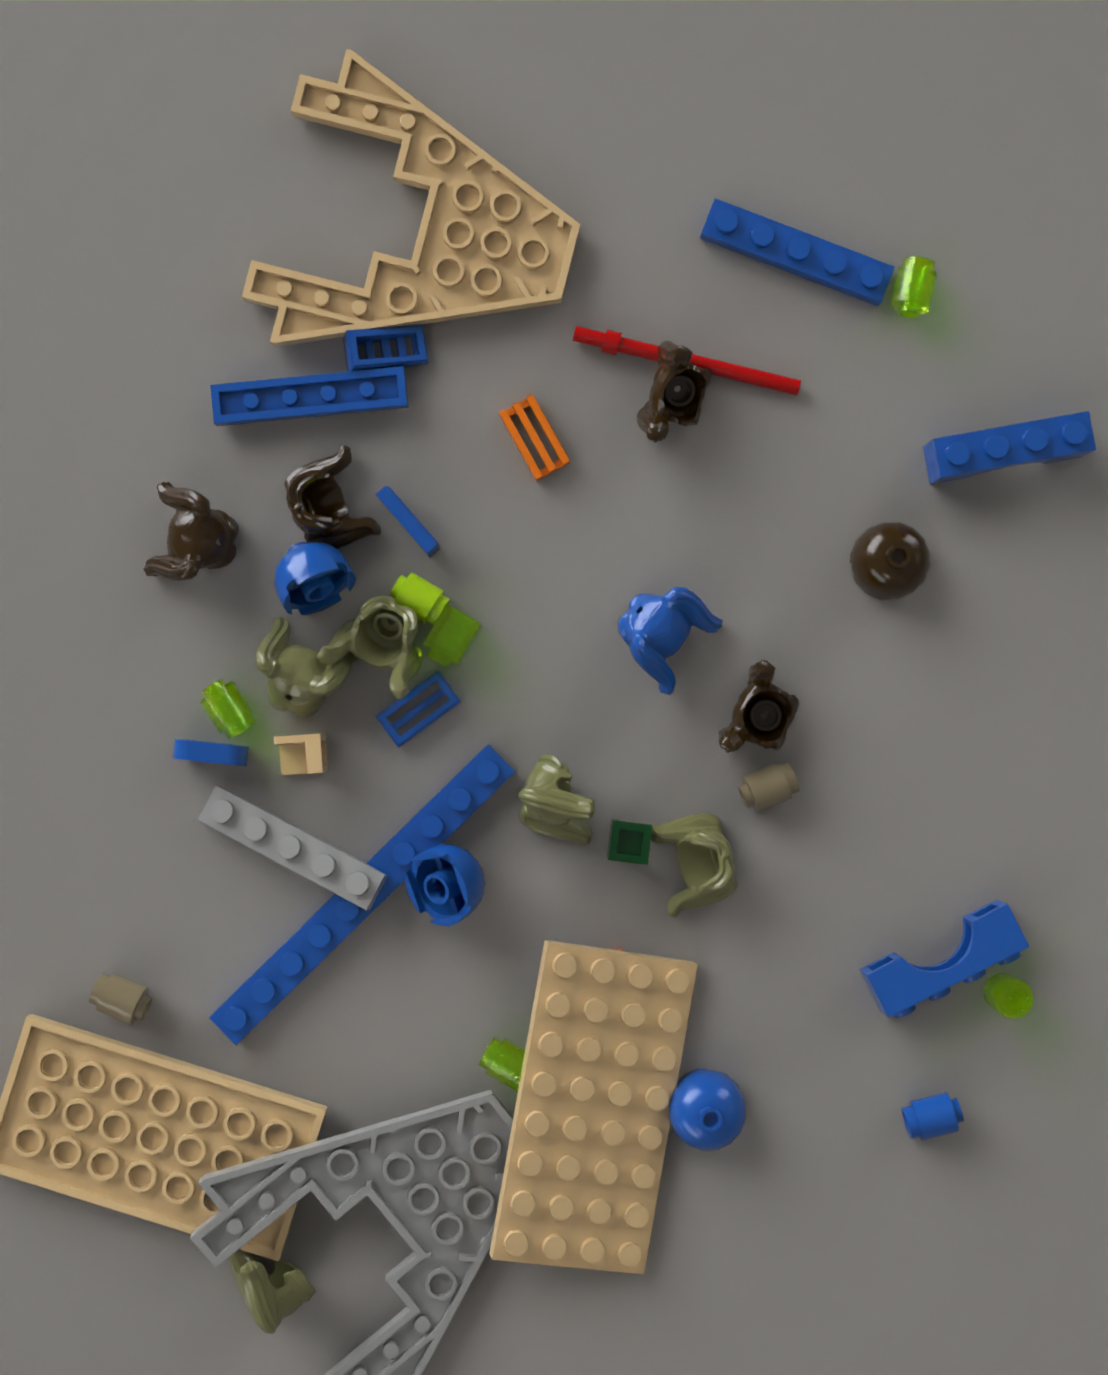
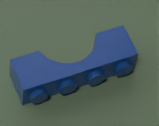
(1009, 446)
(987, 939)

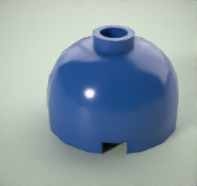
(312, 577)
(445, 883)
(707, 1109)

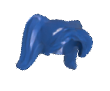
(659, 626)

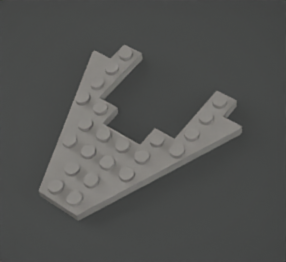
(426, 1173)

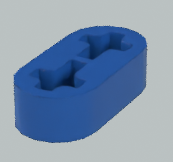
(210, 752)

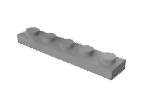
(292, 847)

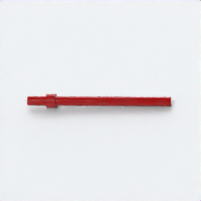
(612, 342)

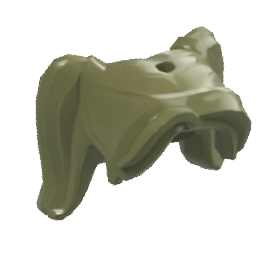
(380, 641)
(295, 673)
(551, 806)
(703, 860)
(270, 1295)

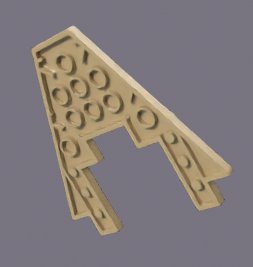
(482, 238)

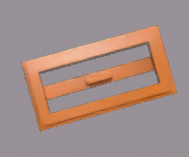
(518, 409)

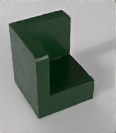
(629, 842)

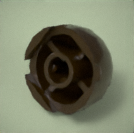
(890, 561)

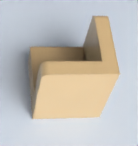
(302, 753)

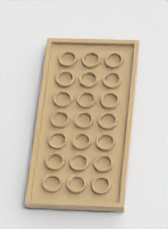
(593, 1108)
(139, 1127)

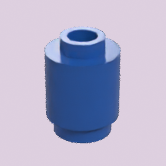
(932, 1116)

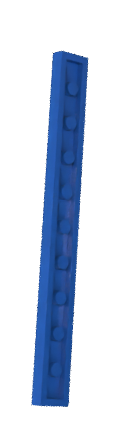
(339, 916)

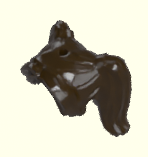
(665, 403)
(320, 505)
(193, 536)
(755, 699)

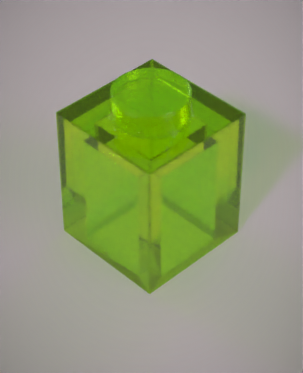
(451, 636)

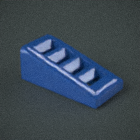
(383, 335)

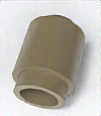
(768, 786)
(120, 998)

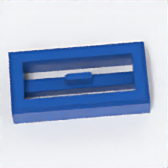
(408, 520)
(392, 728)

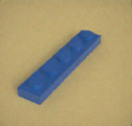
(797, 252)
(309, 396)

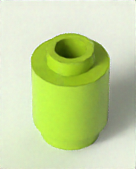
(420, 596)

